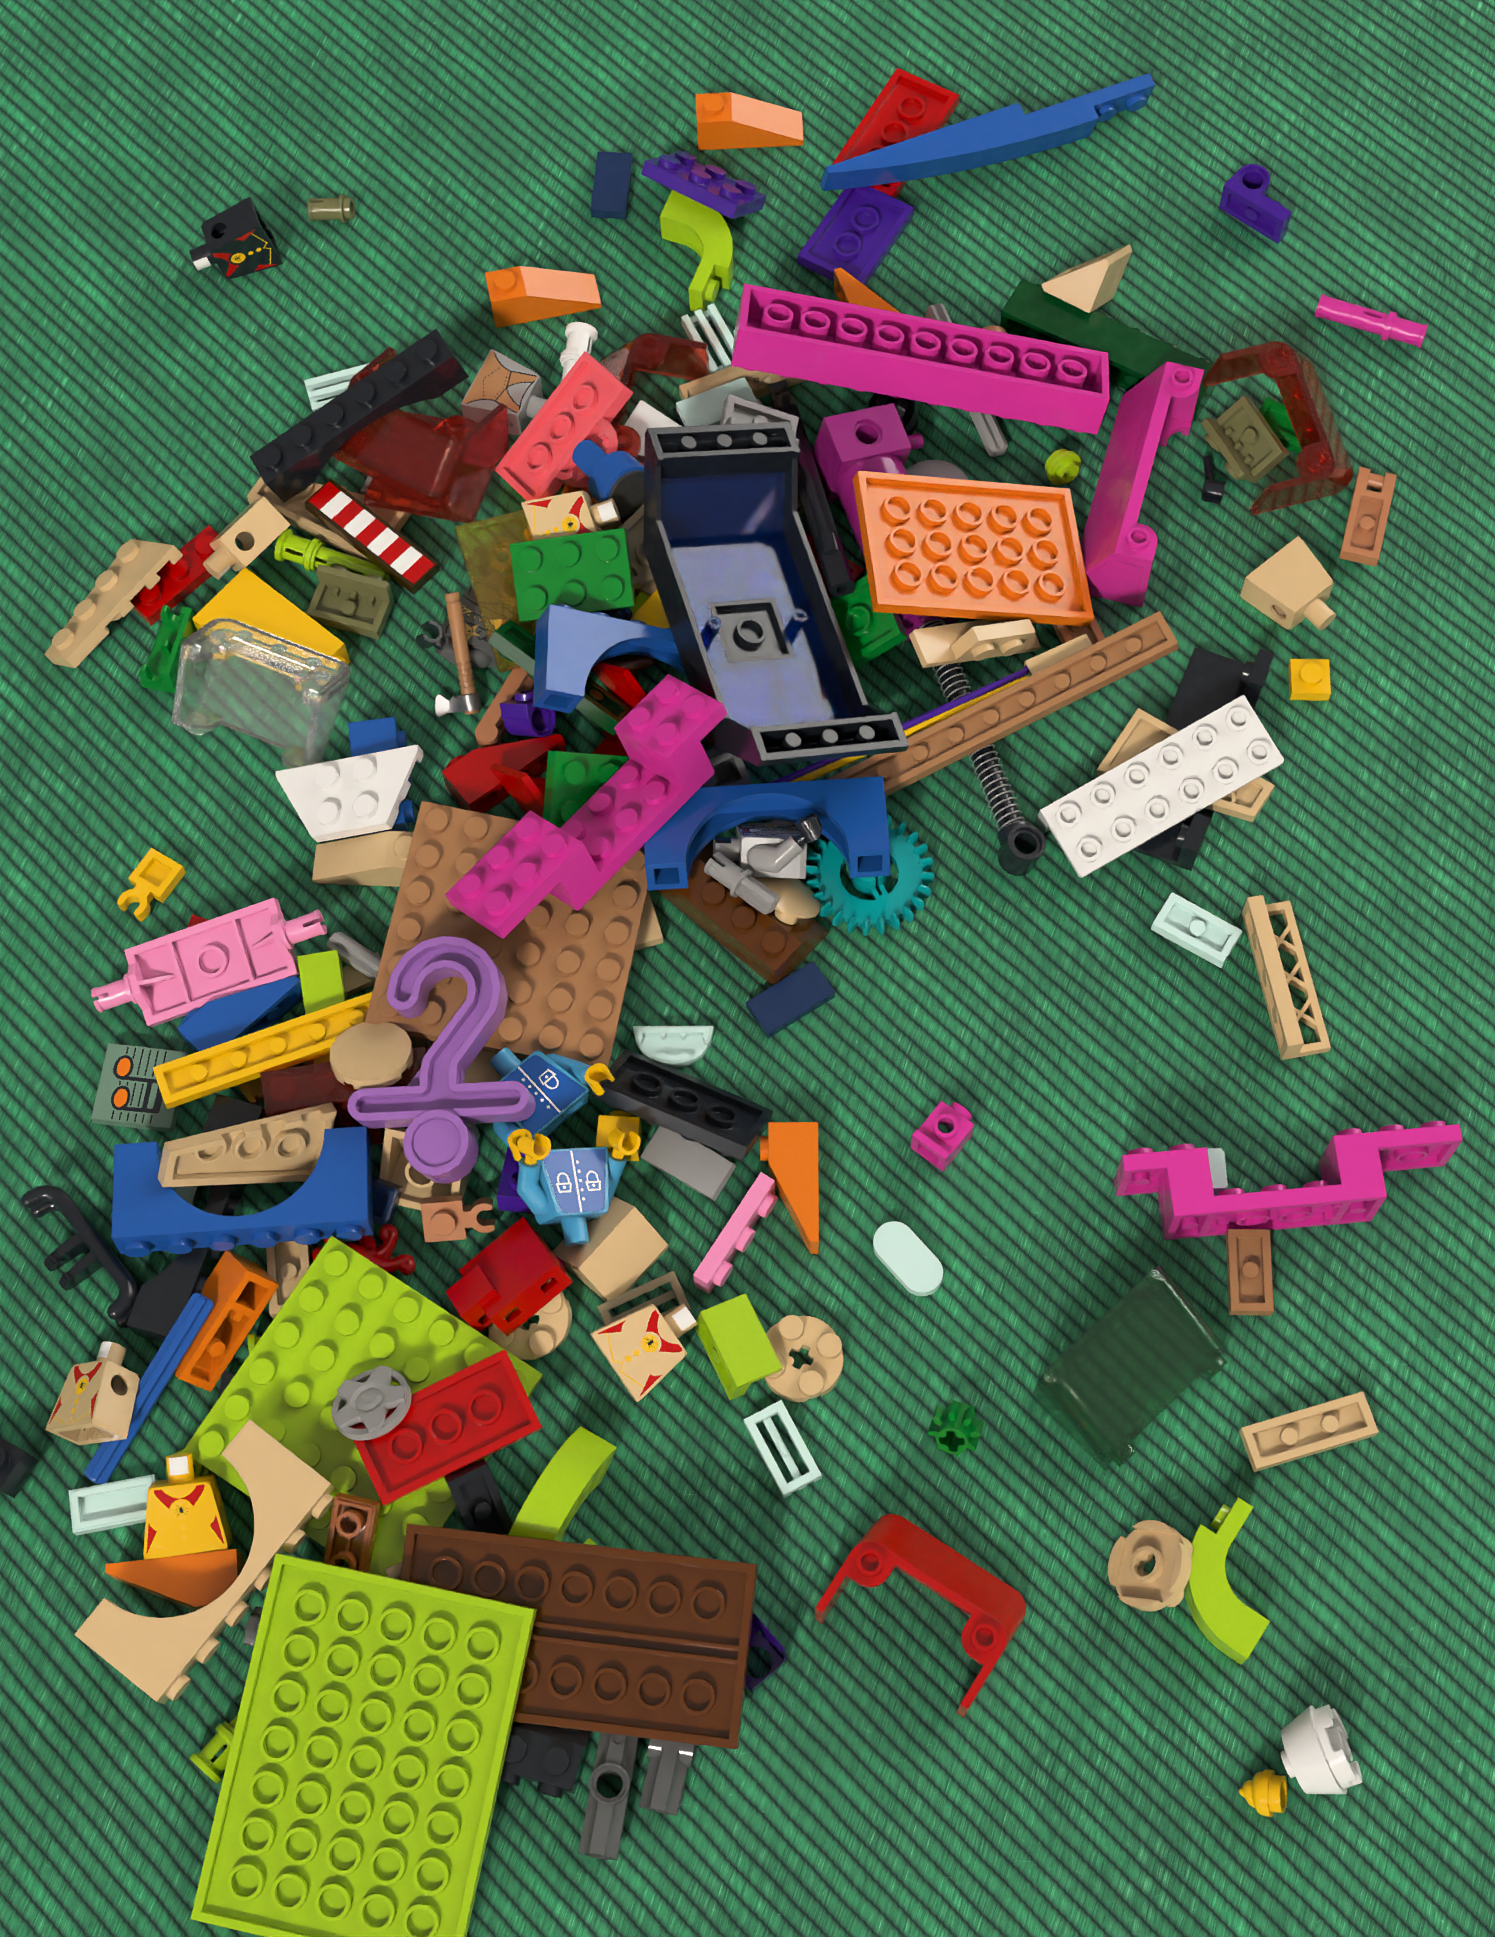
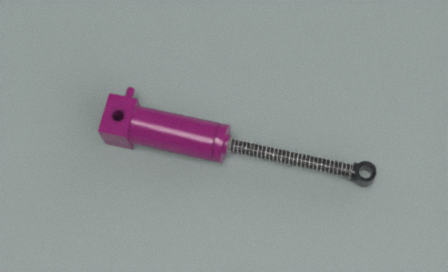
(878, 442)

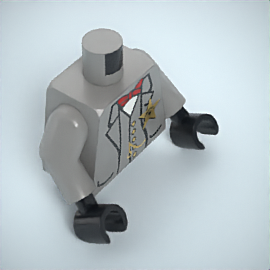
(771, 848)

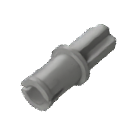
(741, 883)

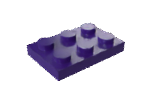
(704, 184)
(856, 234)

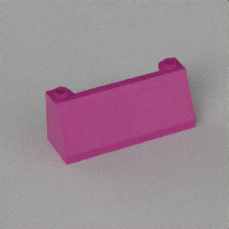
(1113, 545)

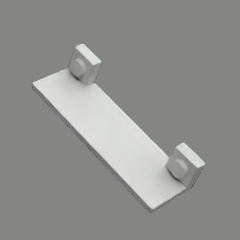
(1161, 787)

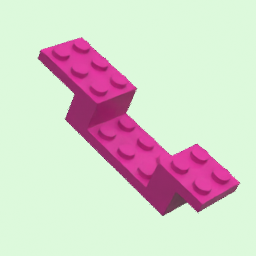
(583, 854)
(1348, 1192)

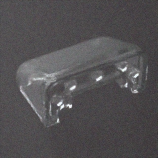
(260, 688)

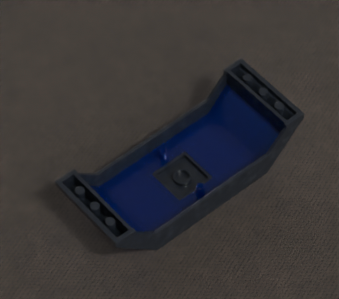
(751, 597)

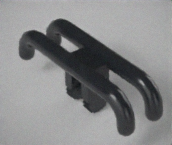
(51, 1198)

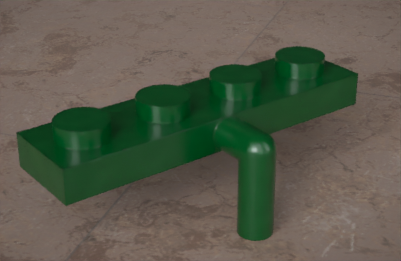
(597, 704)

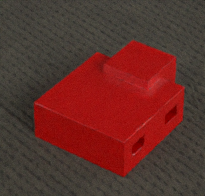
(508, 1277)

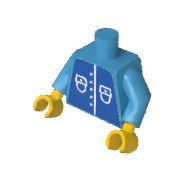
(556, 1085)
(571, 1183)

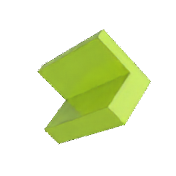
(736, 1345)

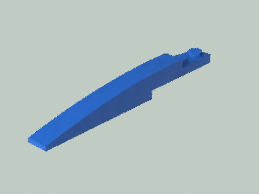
(988, 138)

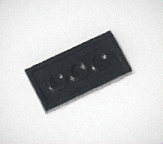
(684, 1105)

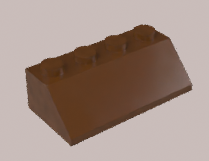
(755, 938)

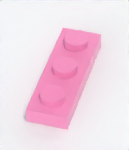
(736, 1234)

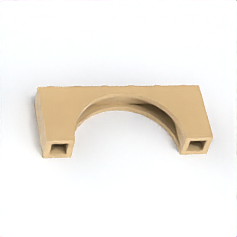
(163, 1651)

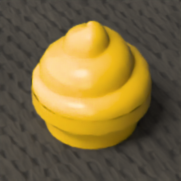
(1266, 1792)

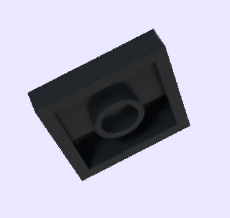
(545, 1757)

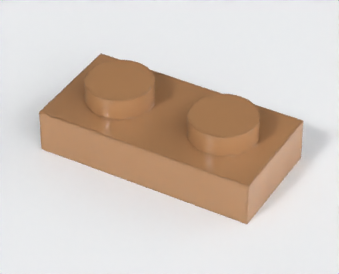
(1249, 1272)

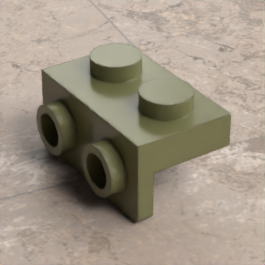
(1245, 441)
(351, 601)

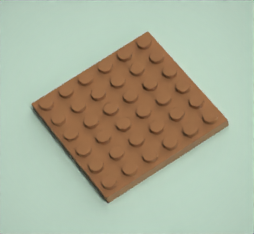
(558, 964)

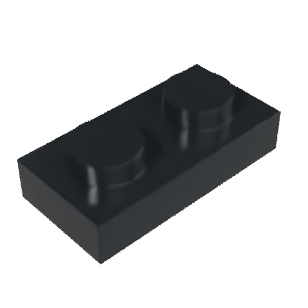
(478, 1499)

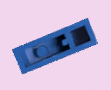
(240, 1013)

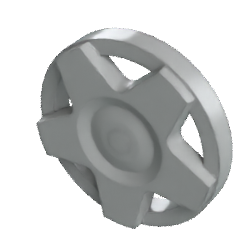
(368, 1401)

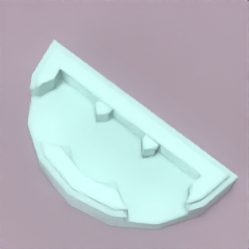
(673, 1044)

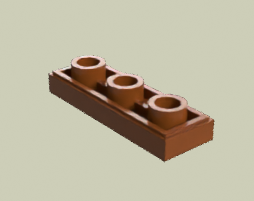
(352, 1531)

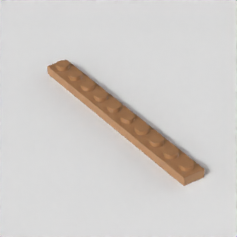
(1020, 704)

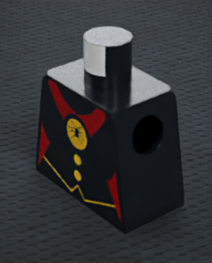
(237, 242)

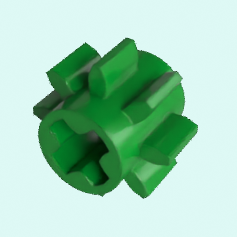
(955, 1428)

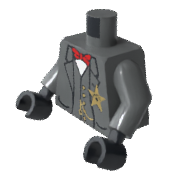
(479, 649)

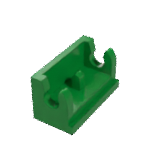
(164, 658)

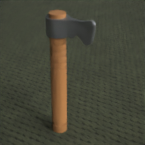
(469, 699)

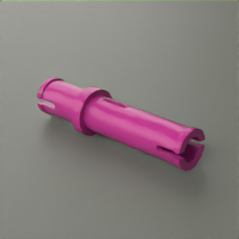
(1371, 321)

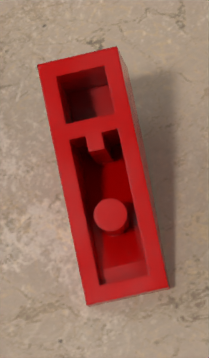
(477, 787)

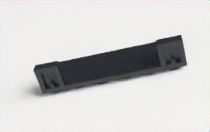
(1205, 687)

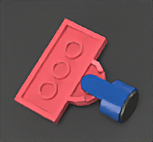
(576, 442)

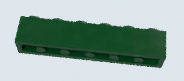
(1130, 351)

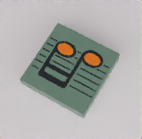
(129, 1089)

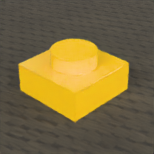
(1309, 679)

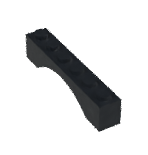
(414, 375)
(167, 1294)

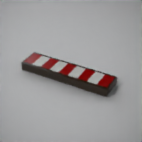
(372, 536)

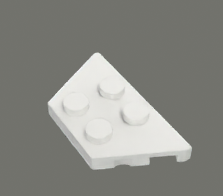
(350, 793)

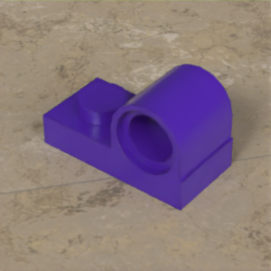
(1247, 200)

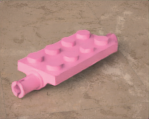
(210, 961)

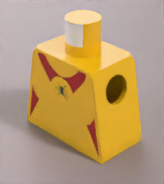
(184, 1513)

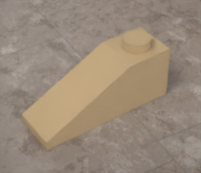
(363, 860)

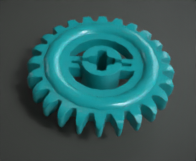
(883, 908)

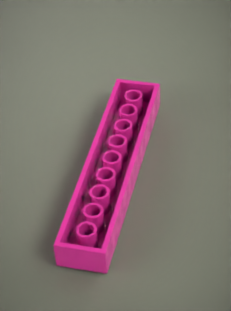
(921, 359)

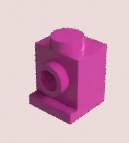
(943, 1147)

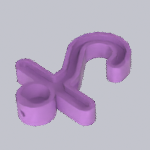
(438, 1099)

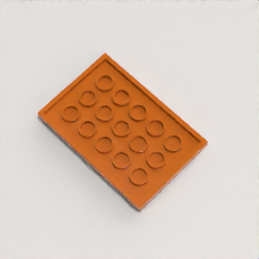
(971, 549)

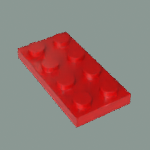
(900, 112)
(450, 1428)

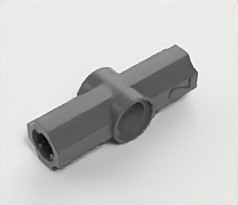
(666, 1775)
(604, 1815)

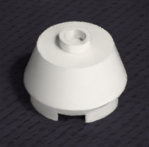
(1319, 1752)

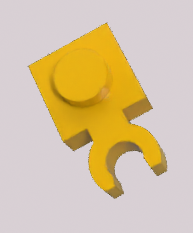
(152, 878)

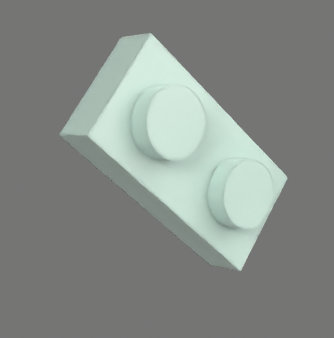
(1196, 930)

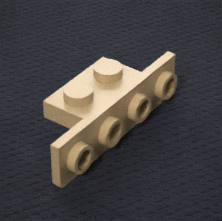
(973, 641)

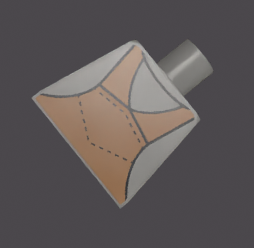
(506, 383)

